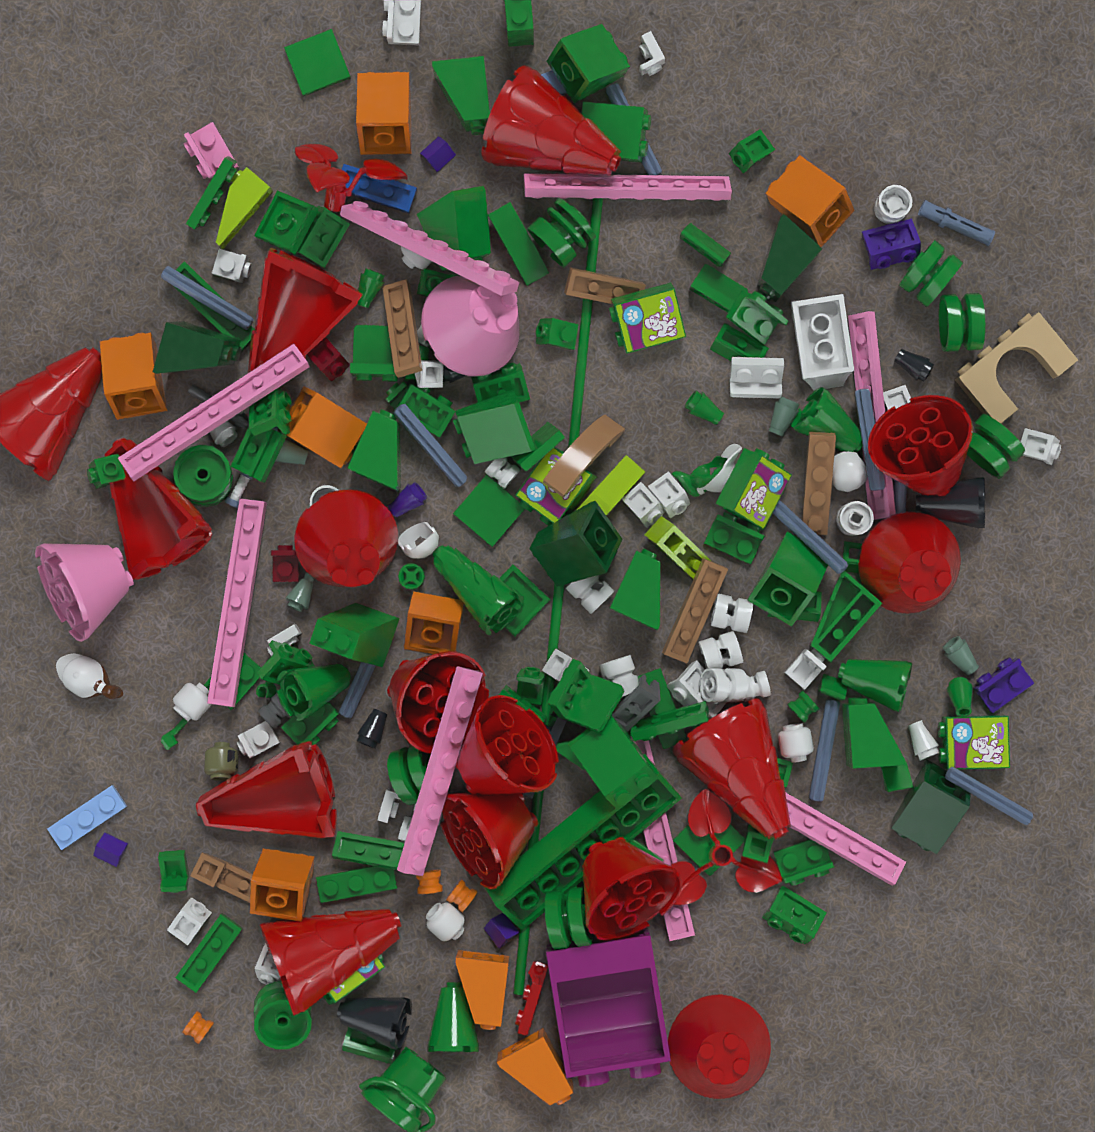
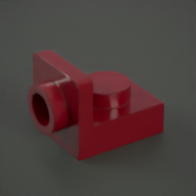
(328, 359)
(285, 564)

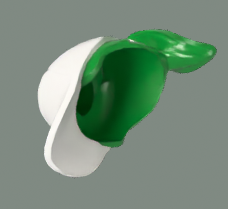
(700, 479)

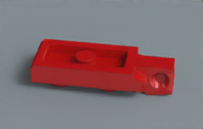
(531, 995)

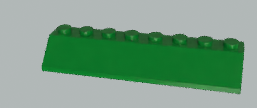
(568, 845)

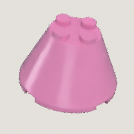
(470, 326)
(83, 582)

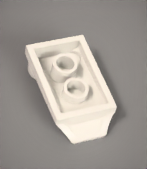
(823, 341)

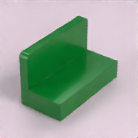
(716, 288)

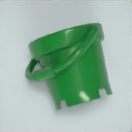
(405, 1091)

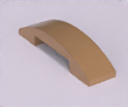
(582, 454)
(223, 875)

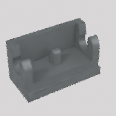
(637, 703)

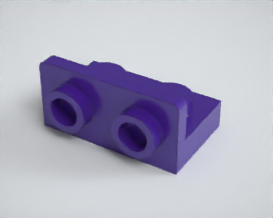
(892, 244)
(1003, 684)

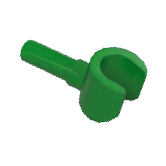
(270, 687)
(168, 740)

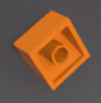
(433, 623)

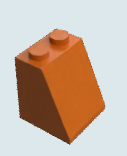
(384, 113)
(810, 199)
(129, 376)
(324, 427)
(281, 884)
(484, 985)
(537, 1067)

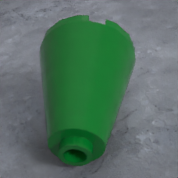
(827, 416)
(878, 679)
(310, 688)
(453, 1022)

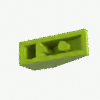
(243, 200)
(615, 485)
(676, 546)

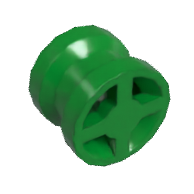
(406, 577)
(803, 706)

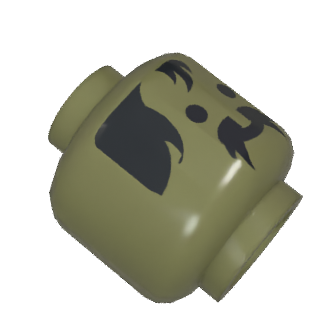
(221, 761)

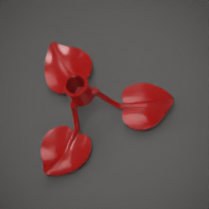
(334, 180)
(709, 816)

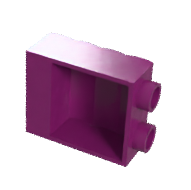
(608, 1008)

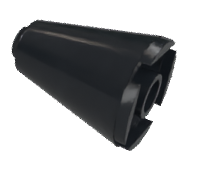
(960, 506)
(378, 1018)

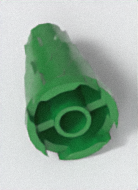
(483, 594)

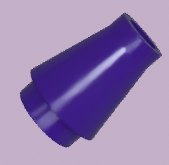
(409, 499)

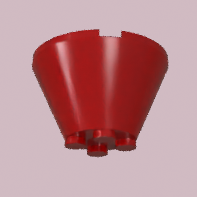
(922, 443)
(346, 538)
(909, 562)
(421, 692)
(507, 750)
(487, 832)
(625, 889)
(719, 1046)

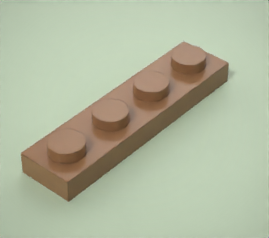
(402, 328)
(818, 481)
(695, 610)

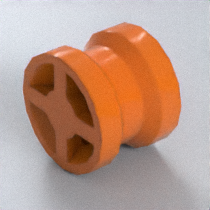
(429, 882)
(461, 895)
(197, 1027)

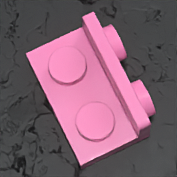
(208, 148)

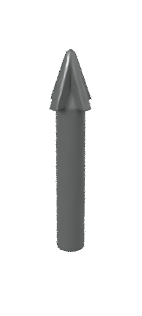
(240, 419)

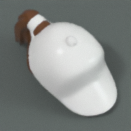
(86, 677)

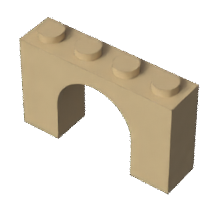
(1032, 336)

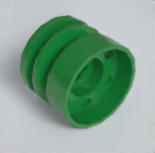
(562, 232)

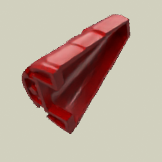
(544, 131)
(296, 306)
(47, 408)
(155, 520)
(740, 765)
(276, 796)
(326, 950)

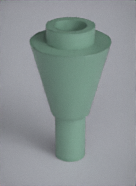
(300, 596)

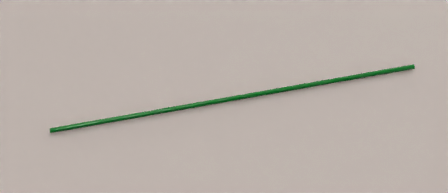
(559, 591)

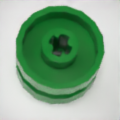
(930, 273)
(961, 322)
(993, 446)
(204, 491)
(407, 771)
(567, 919)
(275, 1021)

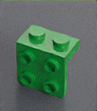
(372, 354)
(584, 697)

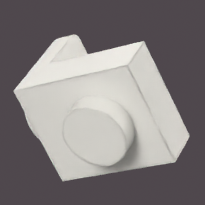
(806, 667)

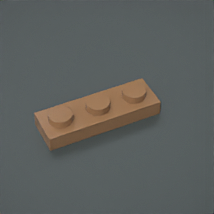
(599, 286)

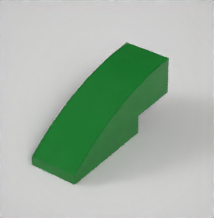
(518, 243)

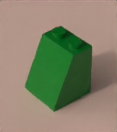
(587, 62)
(466, 90)
(460, 222)
(494, 428)
(379, 451)
(788, 580)
(640, 590)
(356, 633)
(867, 736)
(614, 762)

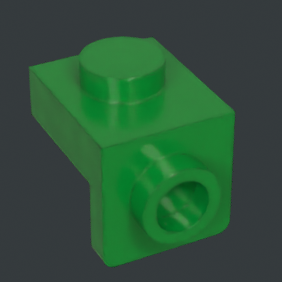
(556, 333)
(105, 470)
(531, 684)
(173, 871)

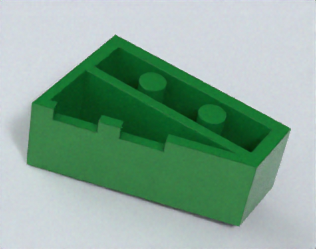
(843, 616)

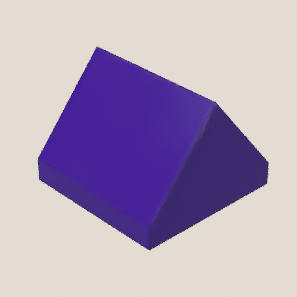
(438, 153)
(110, 849)
(501, 930)

